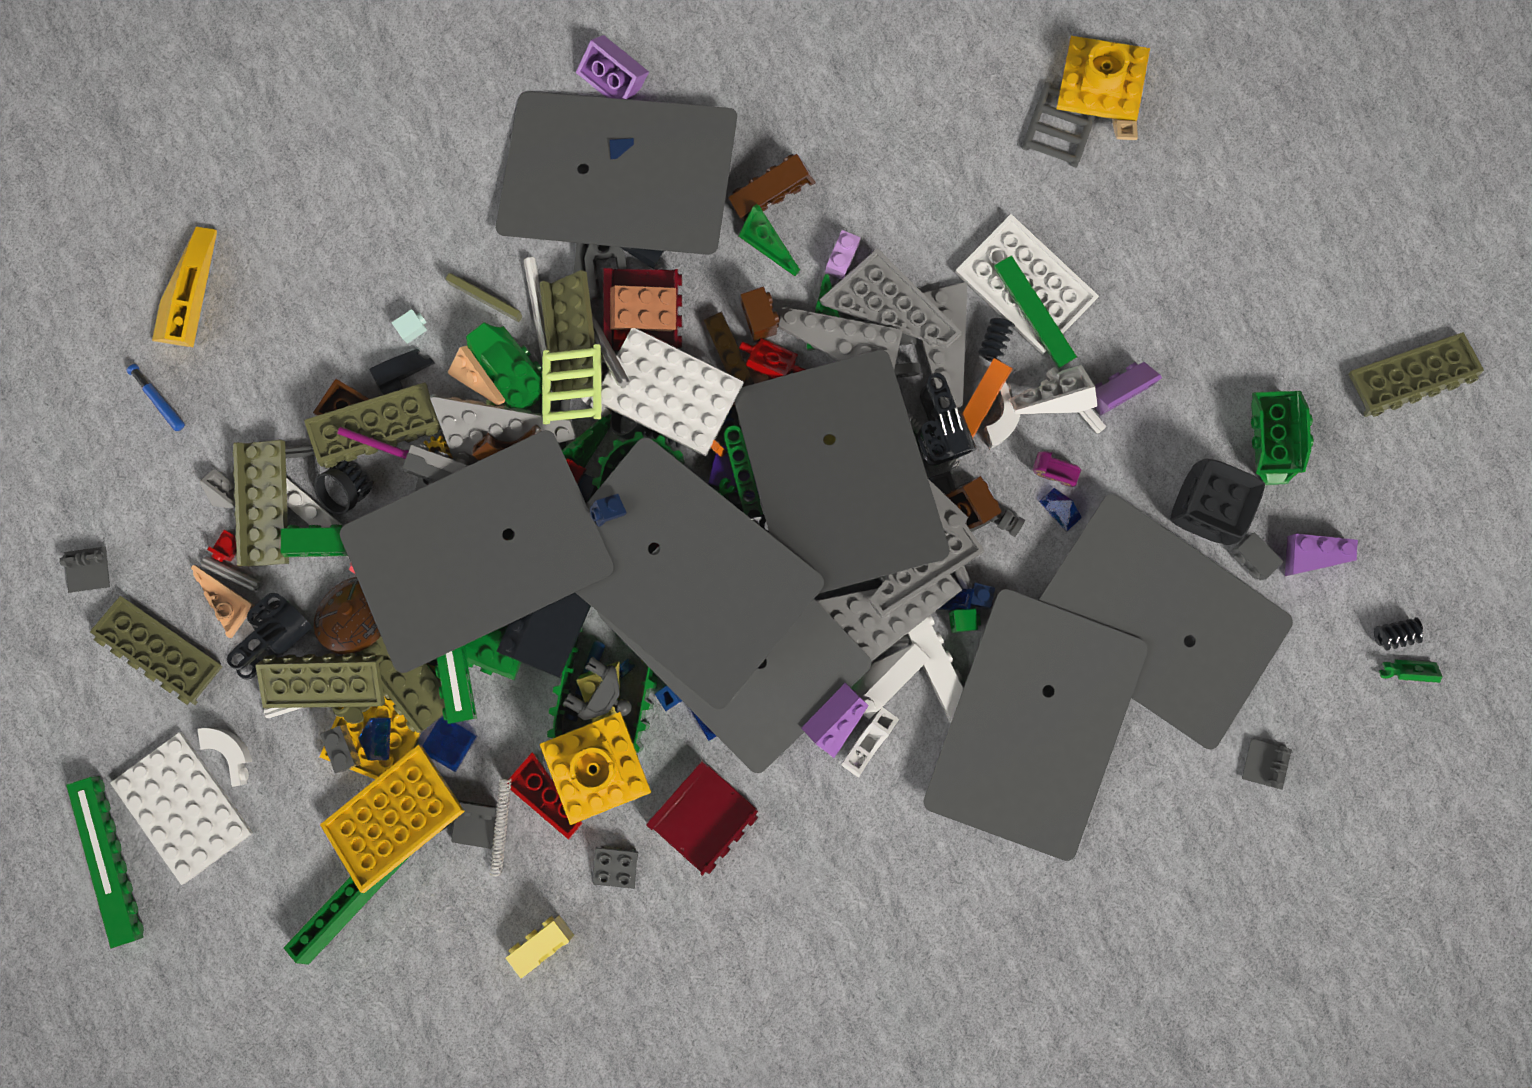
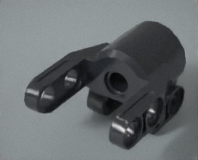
(947, 431)
(275, 632)

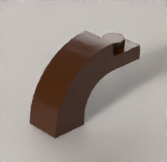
(489, 445)

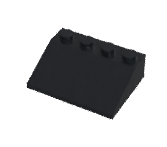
(546, 635)

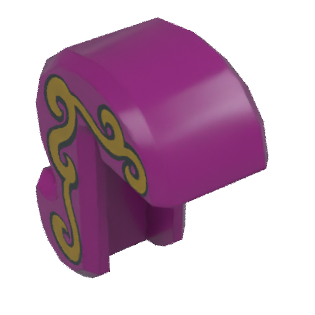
(1056, 469)

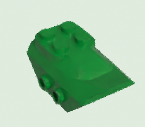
(507, 365)
(1281, 435)
(483, 654)

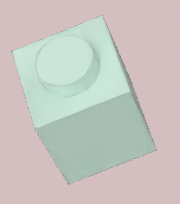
(410, 325)

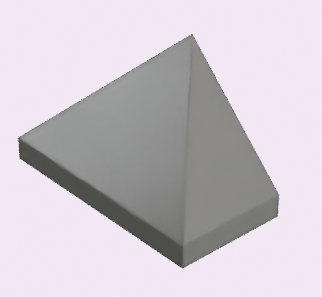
(218, 489)

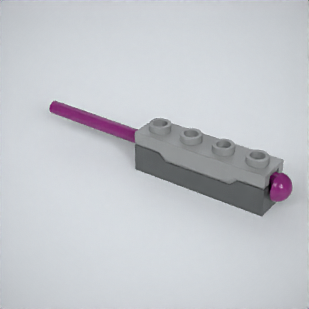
(417, 459)

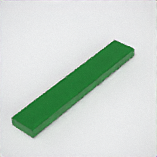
(1035, 311)

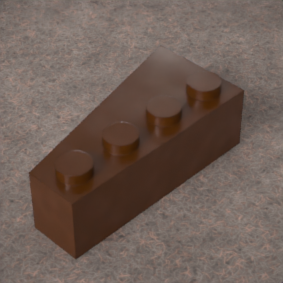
(772, 186)

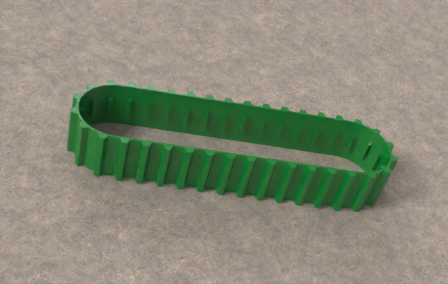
(607, 464)

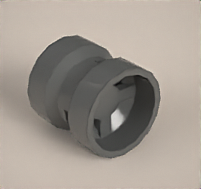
(1015, 525)

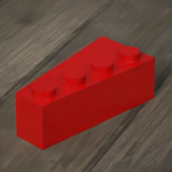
(539, 792)

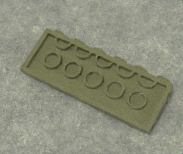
(568, 326)
(1416, 374)
(386, 418)
(260, 502)
(155, 650)
(320, 681)
(412, 692)

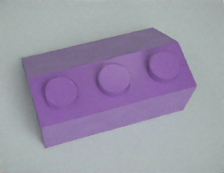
(611, 70)
(1124, 386)

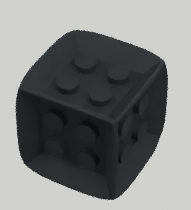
(1217, 501)

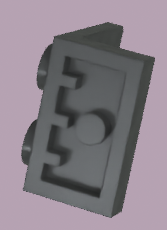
(475, 825)

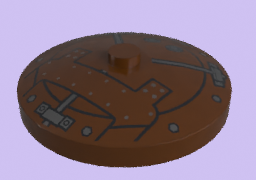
(345, 620)

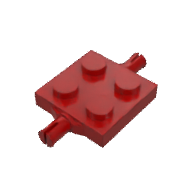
(771, 359)

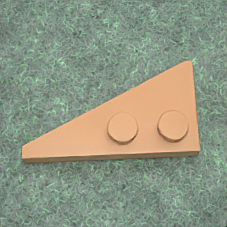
(469, 372)
(228, 605)

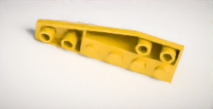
(184, 295)

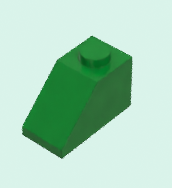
(964, 620)

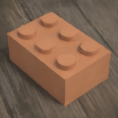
(642, 308)

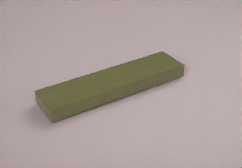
(484, 297)

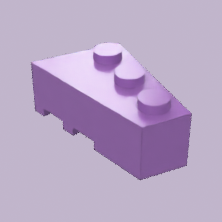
(1317, 552)
(836, 720)

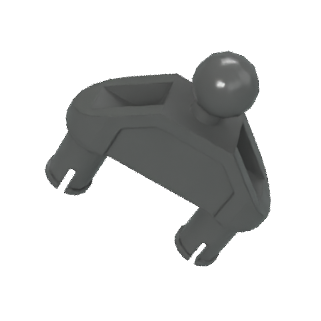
(603, 697)

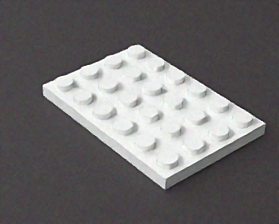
(1055, 284)
(671, 392)
(181, 808)

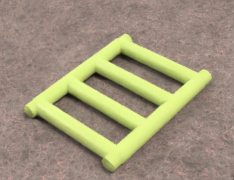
(548, 376)

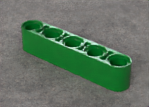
(741, 466)

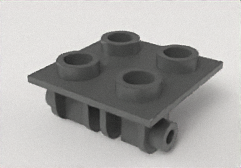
(86, 569)
(1266, 764)
(615, 867)

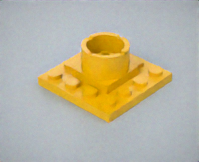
(1103, 78)
(618, 768)

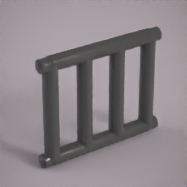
(1036, 126)

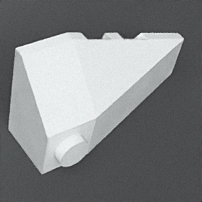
(1066, 393)
(888, 676)

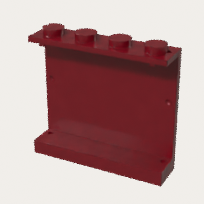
(644, 278)
(703, 818)

